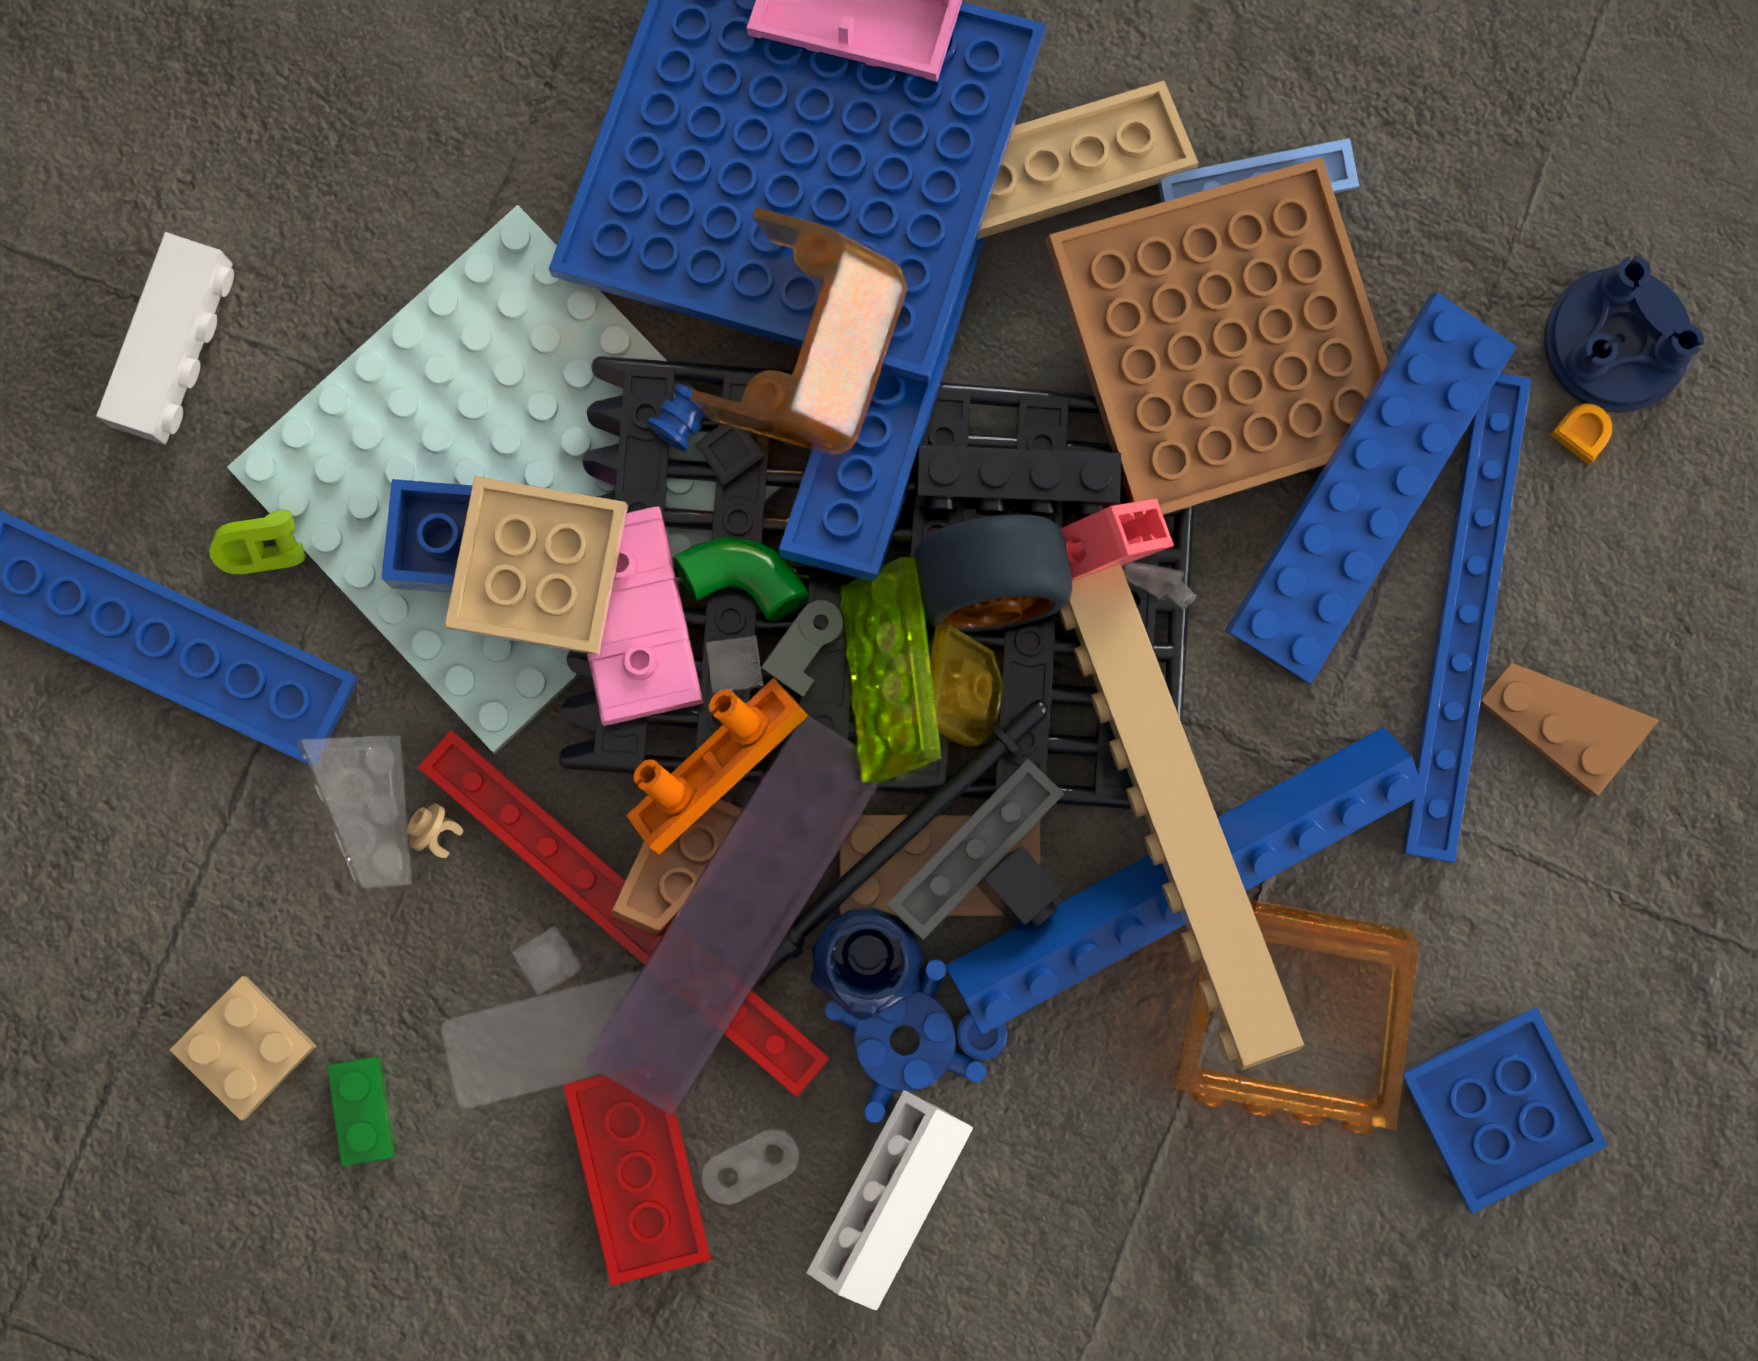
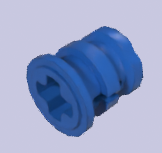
(678, 419)

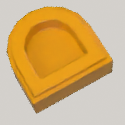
(1584, 431)

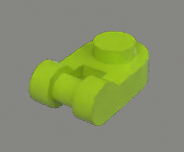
(240, 546)

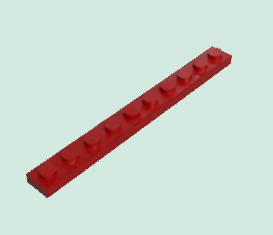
(595, 889)

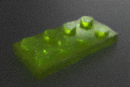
(890, 672)

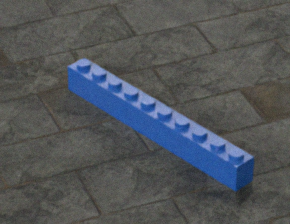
(1131, 905)

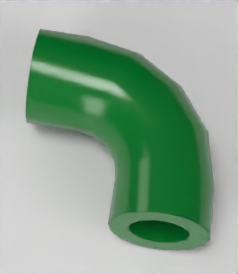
(745, 566)

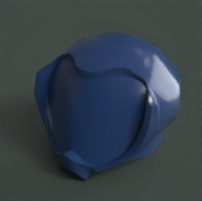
(867, 961)

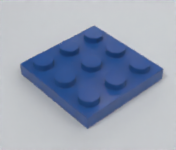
(1503, 1110)

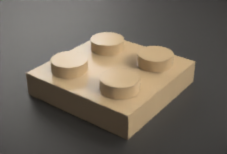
(243, 1048)

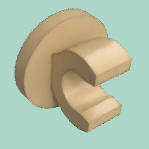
(427, 825)

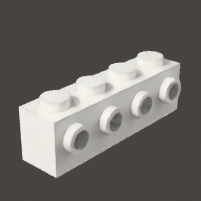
(166, 339)
(889, 1201)

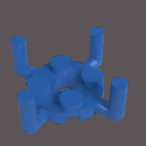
(922, 1066)

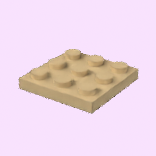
(536, 565)

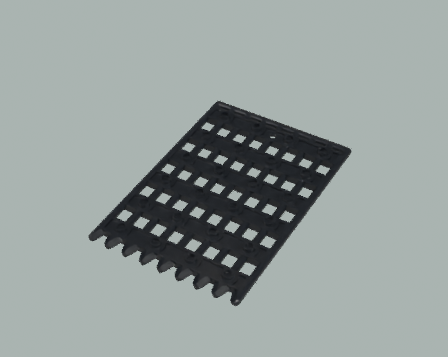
(640, 476)

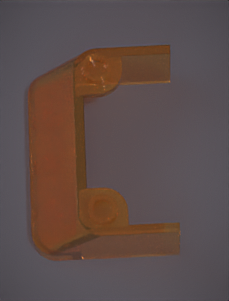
(842, 349)

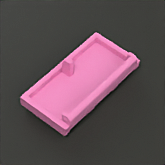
(881, 33)
(645, 643)

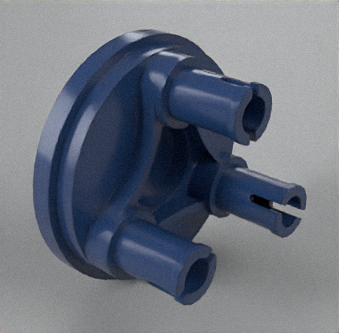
(1620, 338)

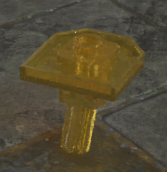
(964, 686)

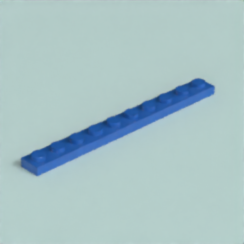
(1466, 621)

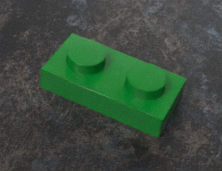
(361, 1111)

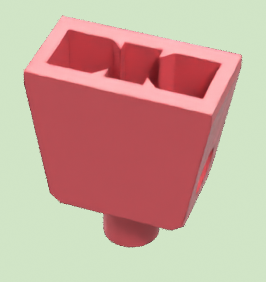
(1115, 537)

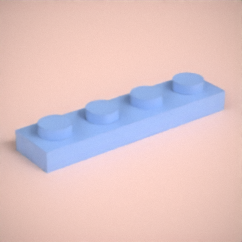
(1336, 156)

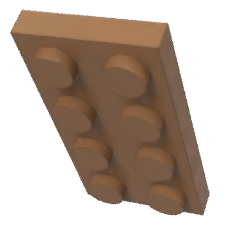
(911, 858)

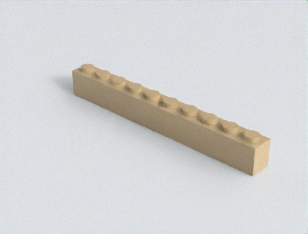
(1181, 821)

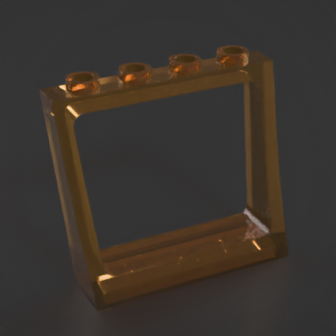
(1328, 935)

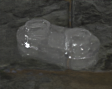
(751, 1166)

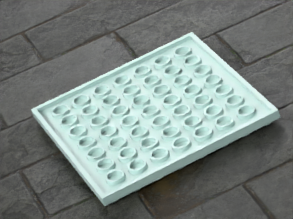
(460, 384)

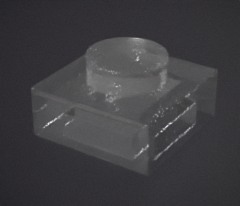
(734, 664)
(547, 960)

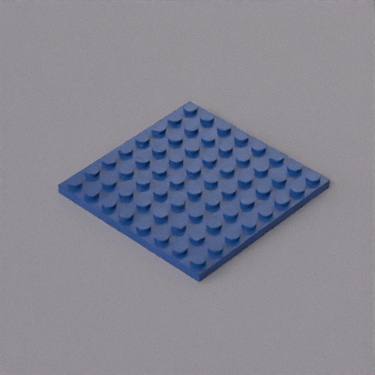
(746, 122)

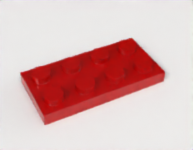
(636, 1181)

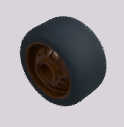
(993, 572)

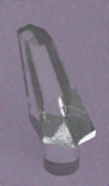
(1160, 582)

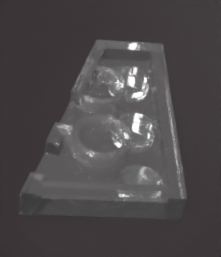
(367, 804)

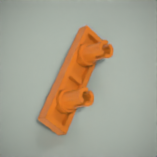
(716, 766)

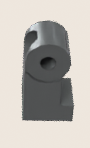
(813, 628)

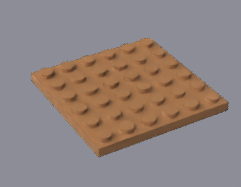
(1222, 334)

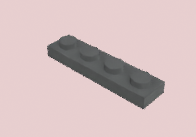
(975, 849)

